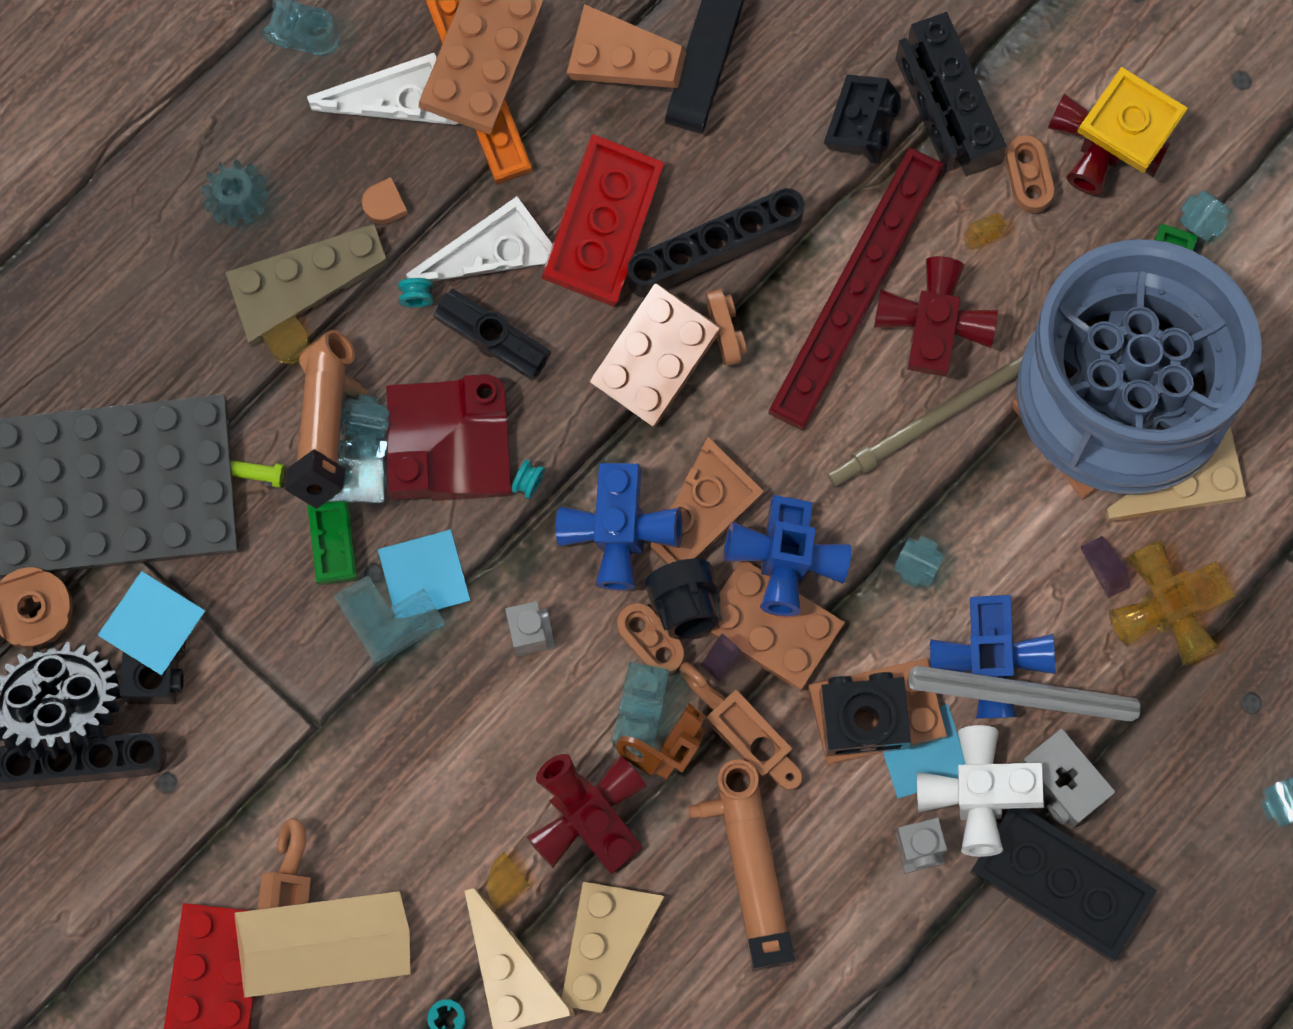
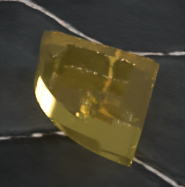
(504, 881)

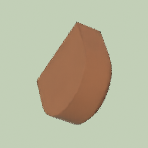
(383, 203)

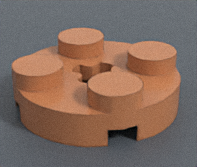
(51, 619)

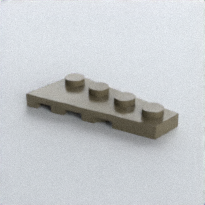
(302, 278)

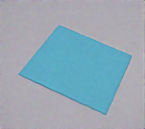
(426, 564)
(151, 623)
(932, 758)

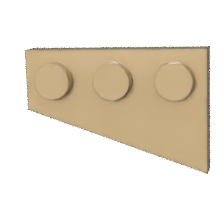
(603, 942)

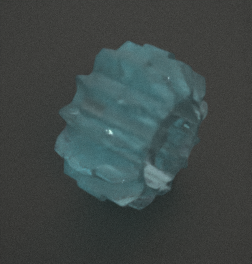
(234, 180)

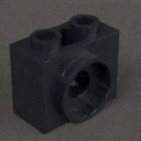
(879, 696)

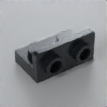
(864, 117)

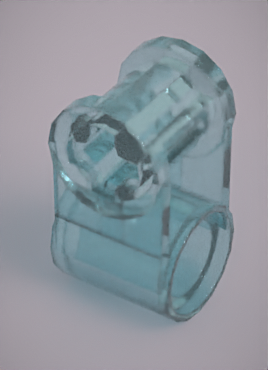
(293, 28)

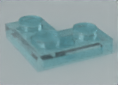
(386, 629)

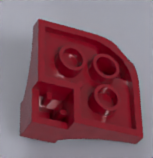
(448, 440)

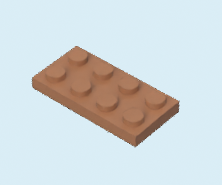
(479, 60)

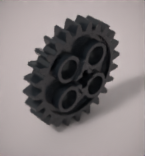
(56, 700)

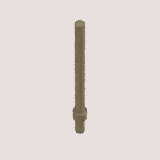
(866, 458)

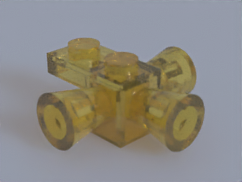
(1172, 603)

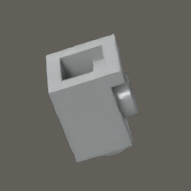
(529, 629)
(920, 845)

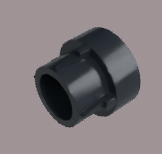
(685, 597)

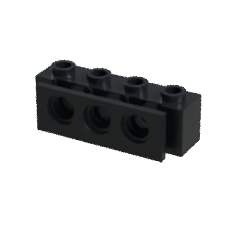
(959, 98)

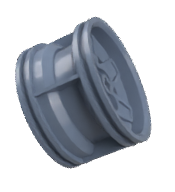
(1093, 428)

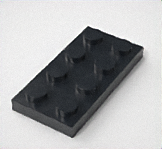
(1065, 883)

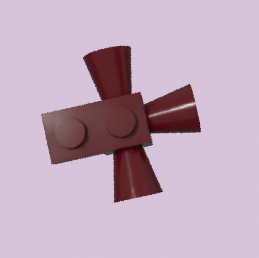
(1092, 168)
(936, 318)
(587, 812)

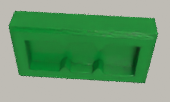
(332, 543)

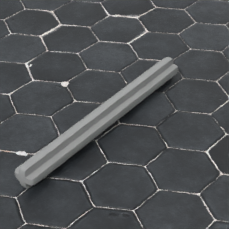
(1023, 693)

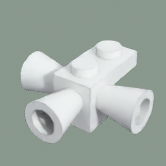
(982, 790)

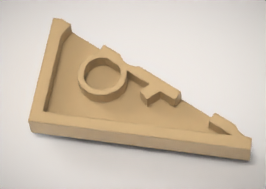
(1213, 484)
(513, 984)

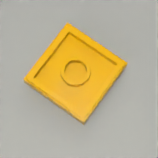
(1132, 120)

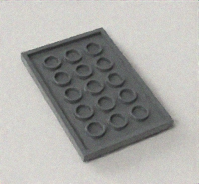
(116, 485)

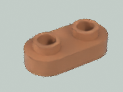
(1031, 175)
(720, 311)
(651, 639)

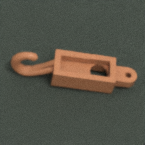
(741, 725)
(285, 887)

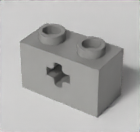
(1084, 791)

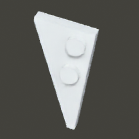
(384, 94)
(496, 244)

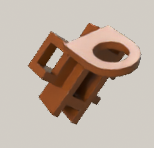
(675, 750)

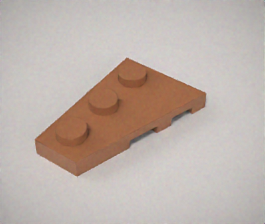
(623, 53)
(709, 501)

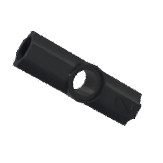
(511, 347)

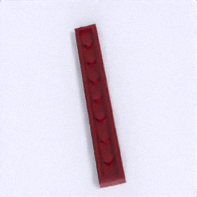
(855, 289)

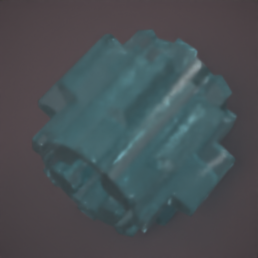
(1205, 215)
(364, 418)
(919, 562)
(1279, 802)

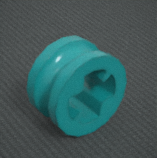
(415, 292)
(528, 479)
(433, 1014)

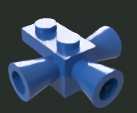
(618, 525)
(787, 553)
(993, 650)

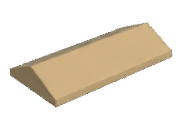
(323, 943)

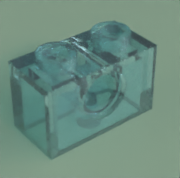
(369, 475)
(641, 705)

